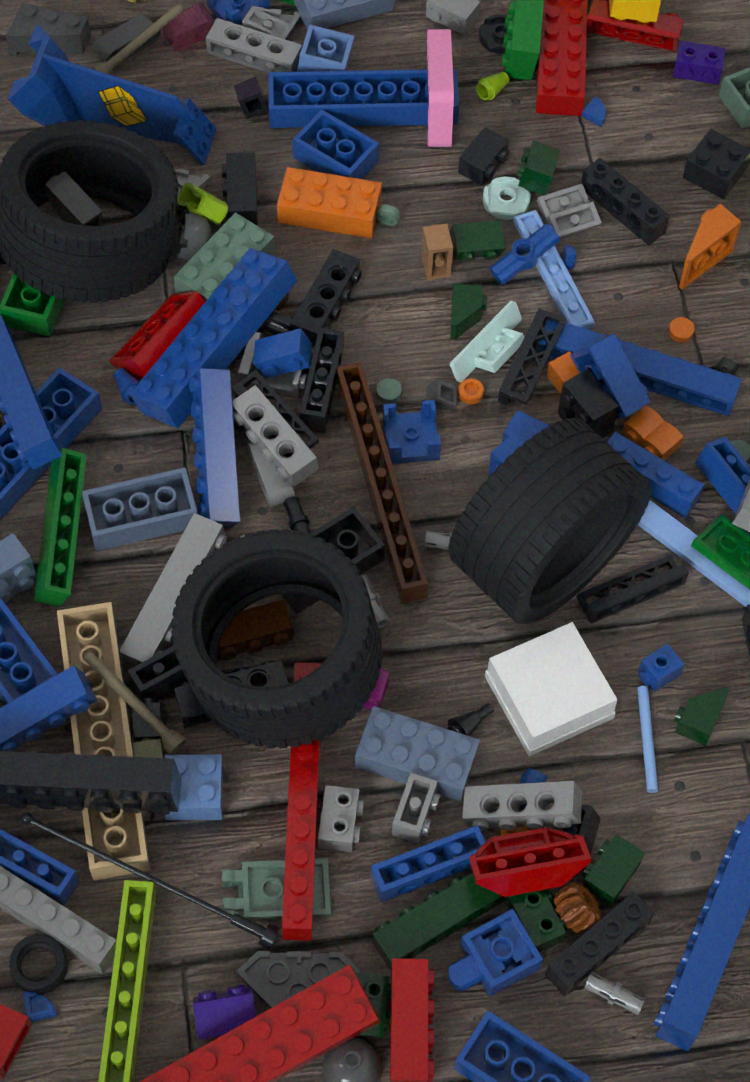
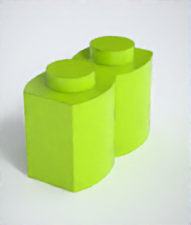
(202, 203)

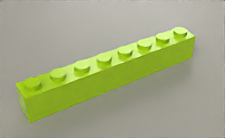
(128, 982)

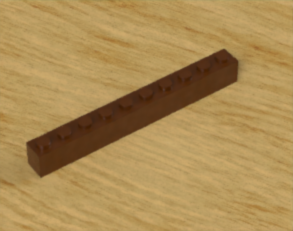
(382, 483)

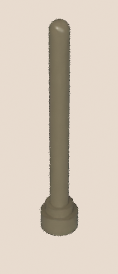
(107, 67)
(172, 740)

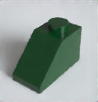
(466, 308)
(700, 715)

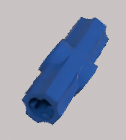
(515, 262)

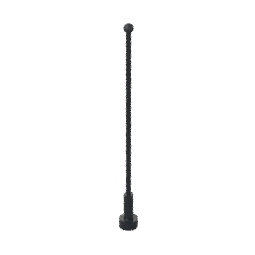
(266, 934)

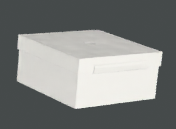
(551, 689)

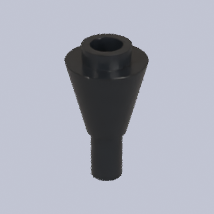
(470, 721)

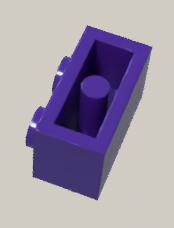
(699, 64)
(222, 1011)

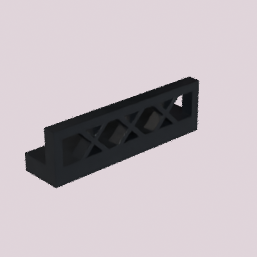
(527, 354)
(239, 389)
(632, 594)

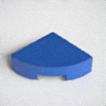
(595, 111)
(569, 256)
(38, 1006)

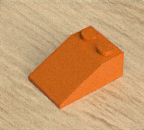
(711, 243)

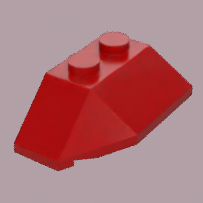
(529, 861)

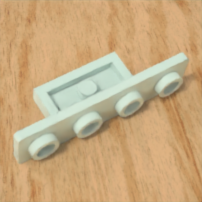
(492, 345)

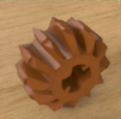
(577, 907)

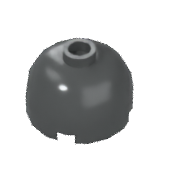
(191, 235)
(352, 1062)

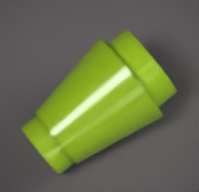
(490, 86)

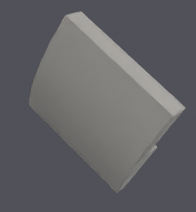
(569, 210)

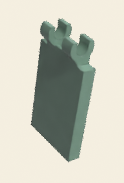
(262, 890)

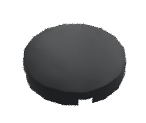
(489, 38)

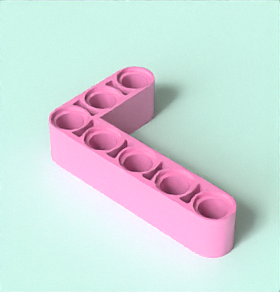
(440, 87)

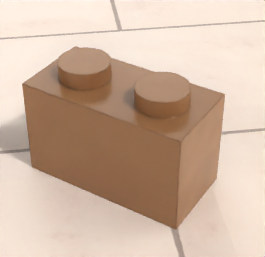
(437, 251)

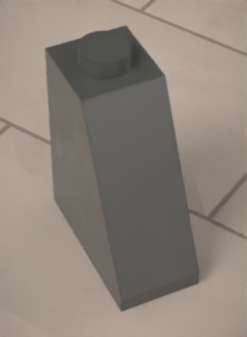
(72, 202)

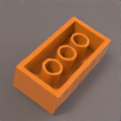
(329, 202)

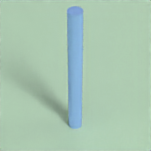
(647, 739)

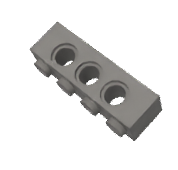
(252, 47)
(255, 404)
(509, 797)

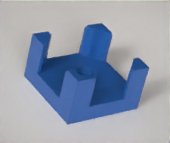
(234, 9)
(411, 435)

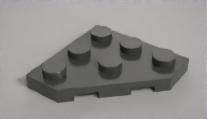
(283, 975)

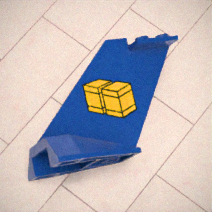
(69, 92)

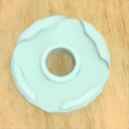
(505, 208)

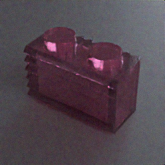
(189, 27)

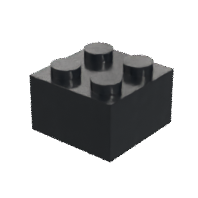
(717, 164)
(588, 401)

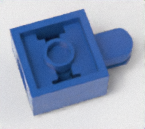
(496, 960)

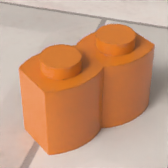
(653, 433)

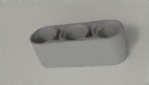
(272, 485)

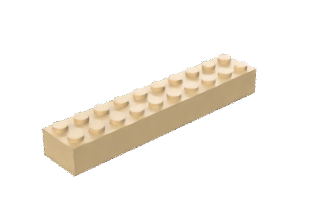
(104, 732)

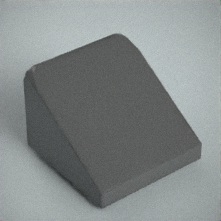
(443, 394)

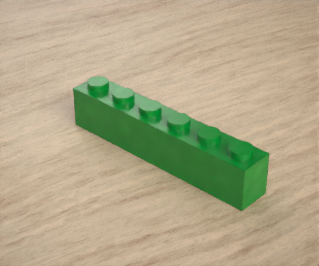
(60, 528)

